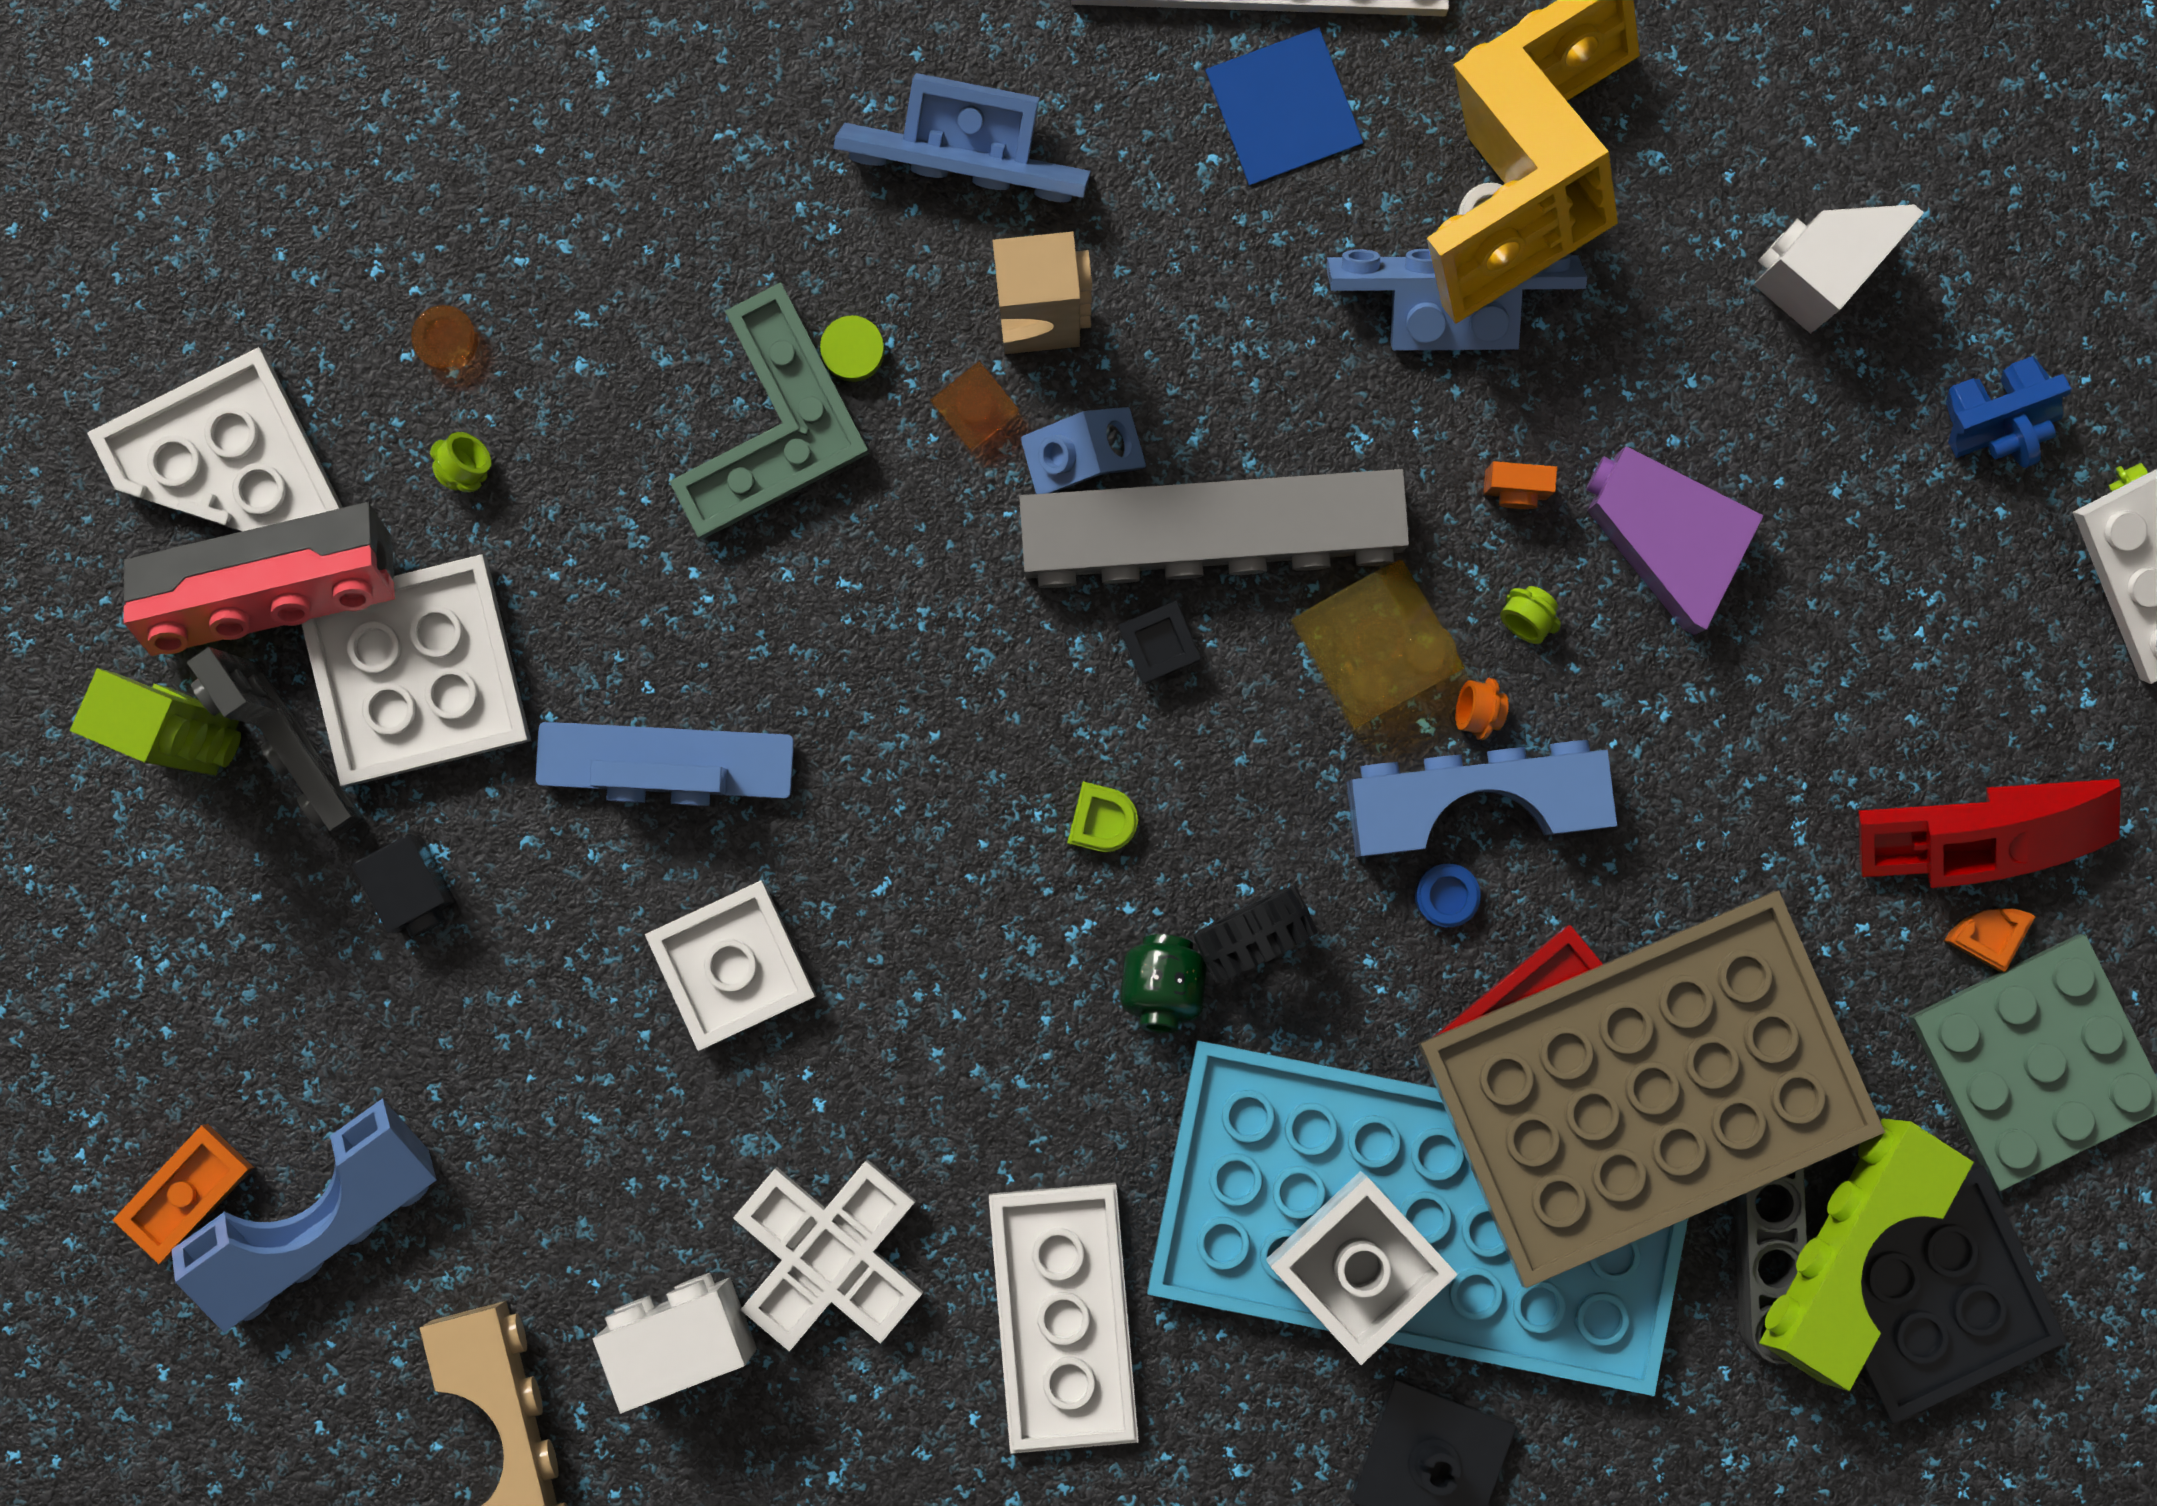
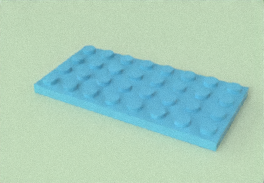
(1282, 1135)

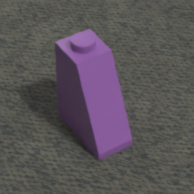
(1672, 532)

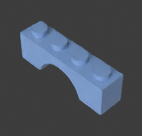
(1559, 791)
(242, 1264)

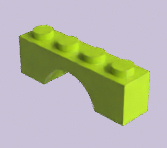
(155, 724)
(1823, 1314)

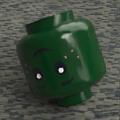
(1163, 982)

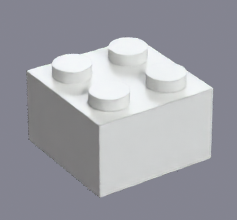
(1361, 1267)
(674, 1344)

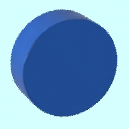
(1447, 895)

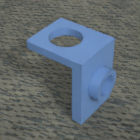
(1079, 449)

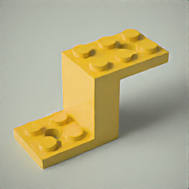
(1550, 160)

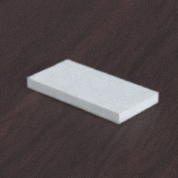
(1063, 1318)

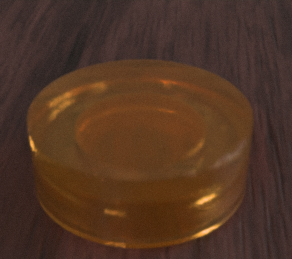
(444, 338)

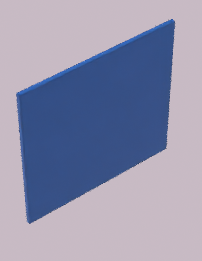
(1284, 106)

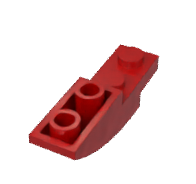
(1992, 840)

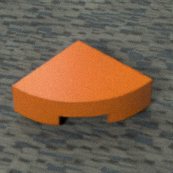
(1991, 935)

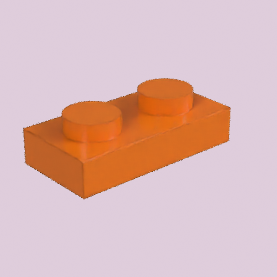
(183, 1193)

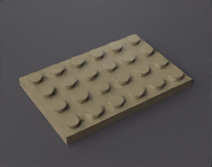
(1650, 1088)

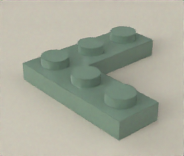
(807, 445)

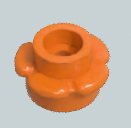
(1481, 708)

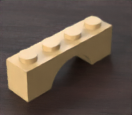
(1042, 291)
(480, 1360)

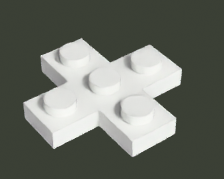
(828, 1255)

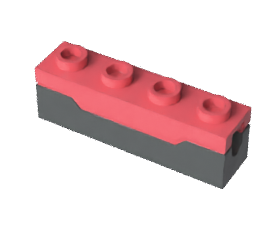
(258, 579)

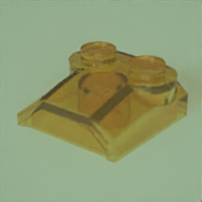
(1377, 644)

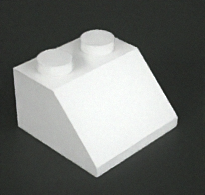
(1823, 264)

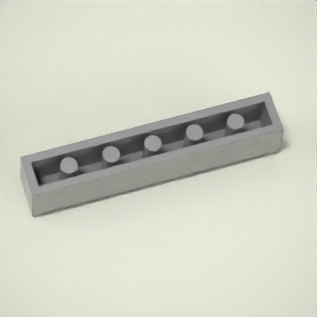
(1214, 525)

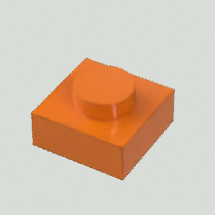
(1519, 484)

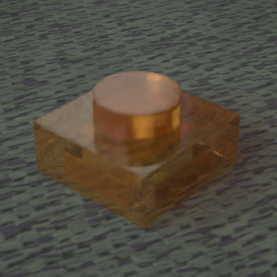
(974, 406)

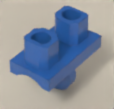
(2011, 422)

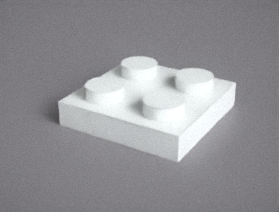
(730, 965)

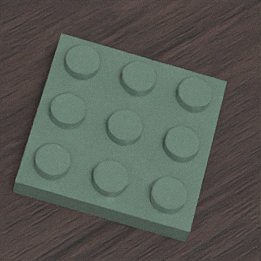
(2038, 1062)

